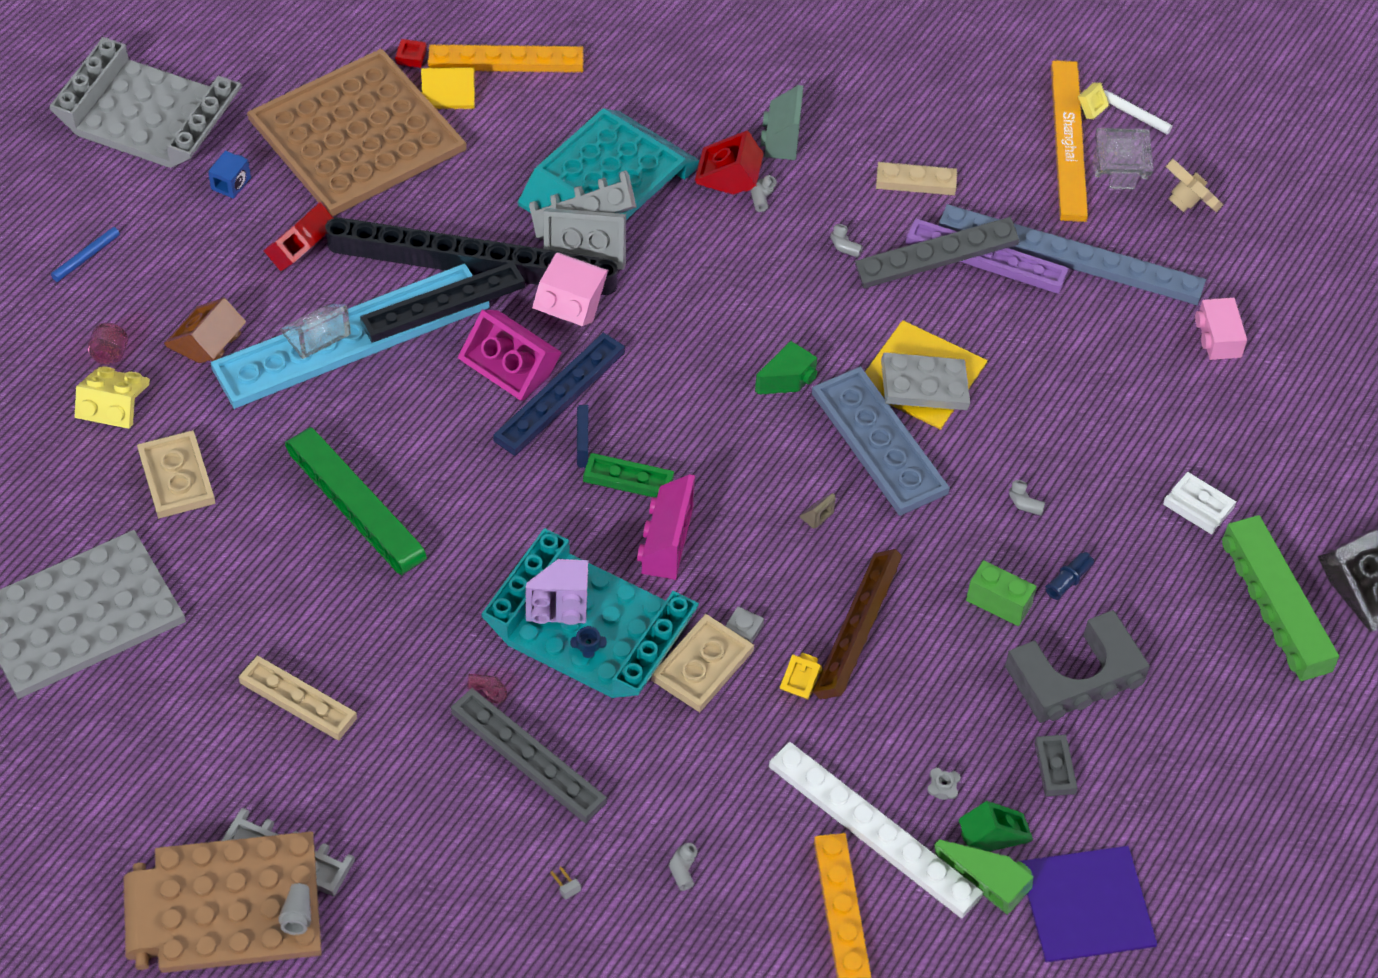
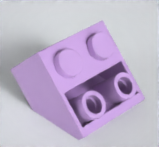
(558, 593)

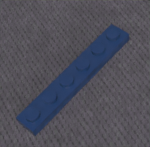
(558, 394)

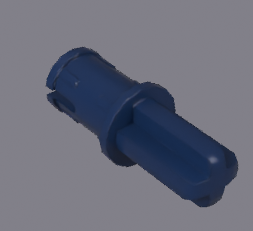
(1069, 575)

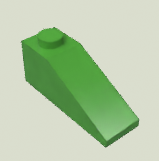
(996, 875)

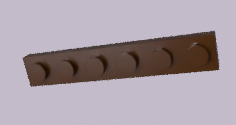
(857, 624)

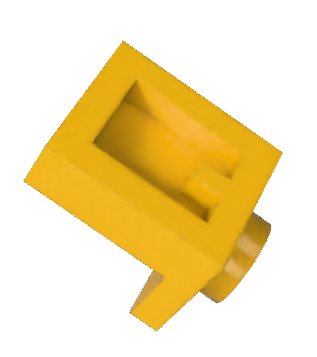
(801, 675)

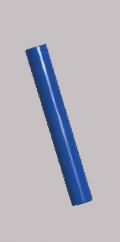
(85, 254)

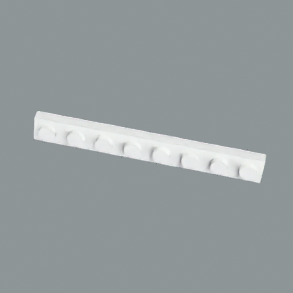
(876, 830)

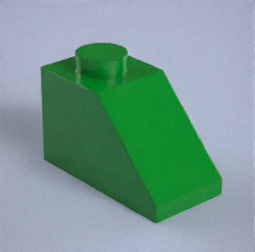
(787, 371)
(994, 827)

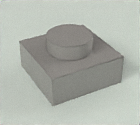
(745, 624)

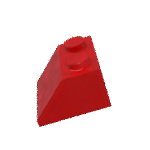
(730, 164)

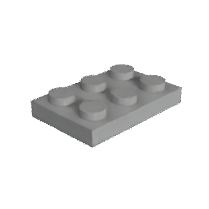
(586, 233)
(925, 381)

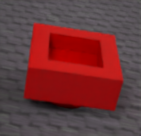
(411, 53)

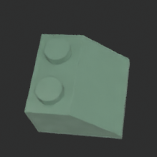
(783, 125)

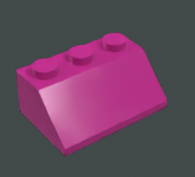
(508, 354)
(667, 528)

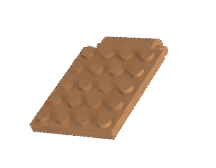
(220, 903)

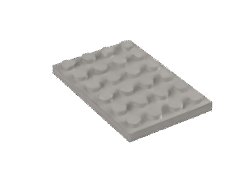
(82, 613)

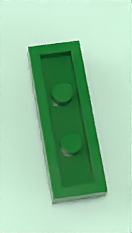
(626, 475)

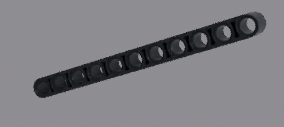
(447, 251)

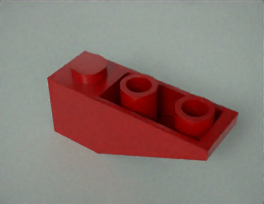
(299, 237)

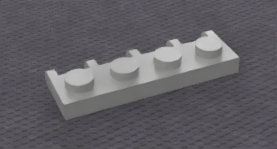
(608, 199)
(328, 870)

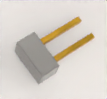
(570, 888)

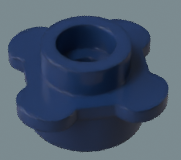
(588, 634)

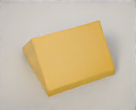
(449, 87)

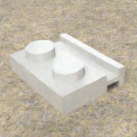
(1199, 503)

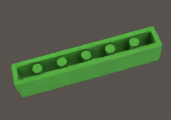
(1280, 598)

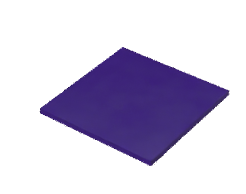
(1088, 904)

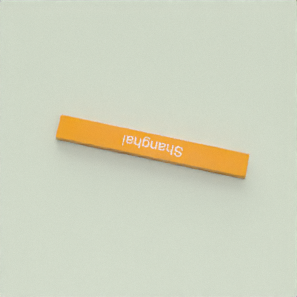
(1069, 141)

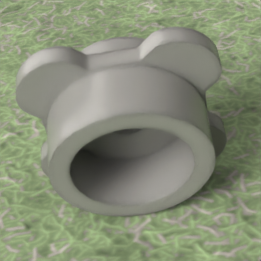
(943, 791)

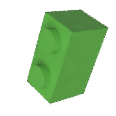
(1001, 593)

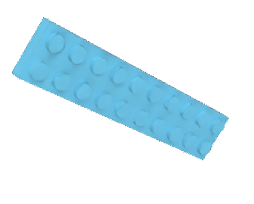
(277, 365)

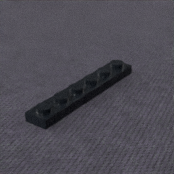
(442, 302)

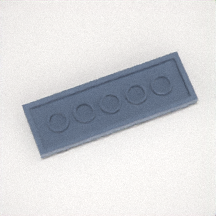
(880, 441)

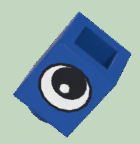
(229, 174)

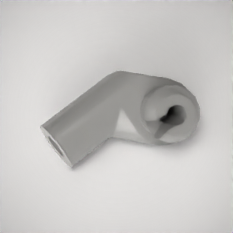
(763, 189)
(842, 242)
(1023, 501)
(681, 863)

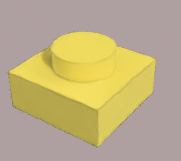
(1093, 100)

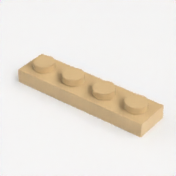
(298, 697)

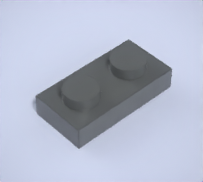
(1055, 765)

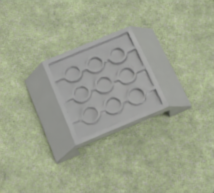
(140, 106)

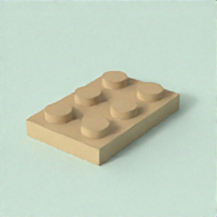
(176, 474)
(702, 663)

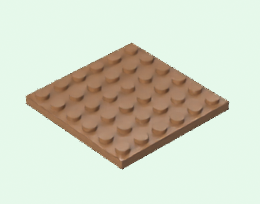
(356, 131)

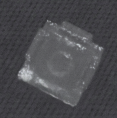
(1123, 155)

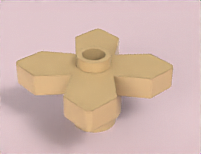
(1190, 189)

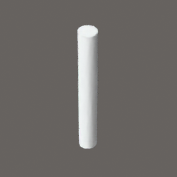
(1138, 112)

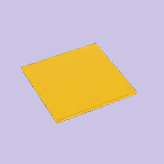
(916, 341)

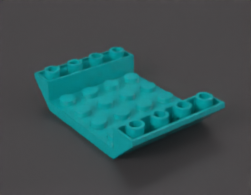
(603, 150)
(632, 620)

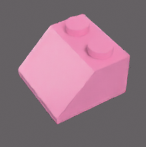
(570, 290)

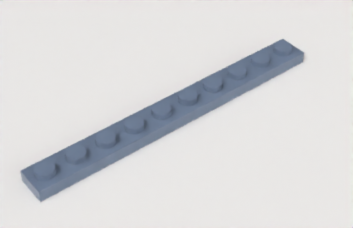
(1088, 258)

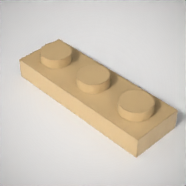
(916, 178)

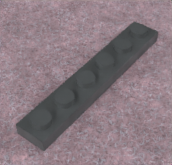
(937, 252)
(529, 755)

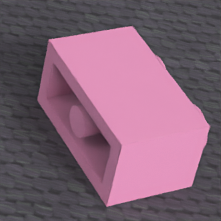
(1221, 328)

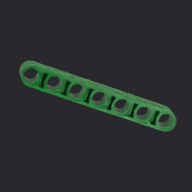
(356, 501)

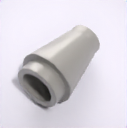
(296, 910)

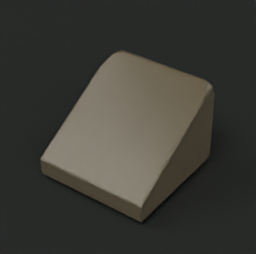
(819, 511)

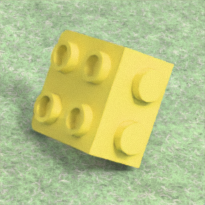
(109, 396)

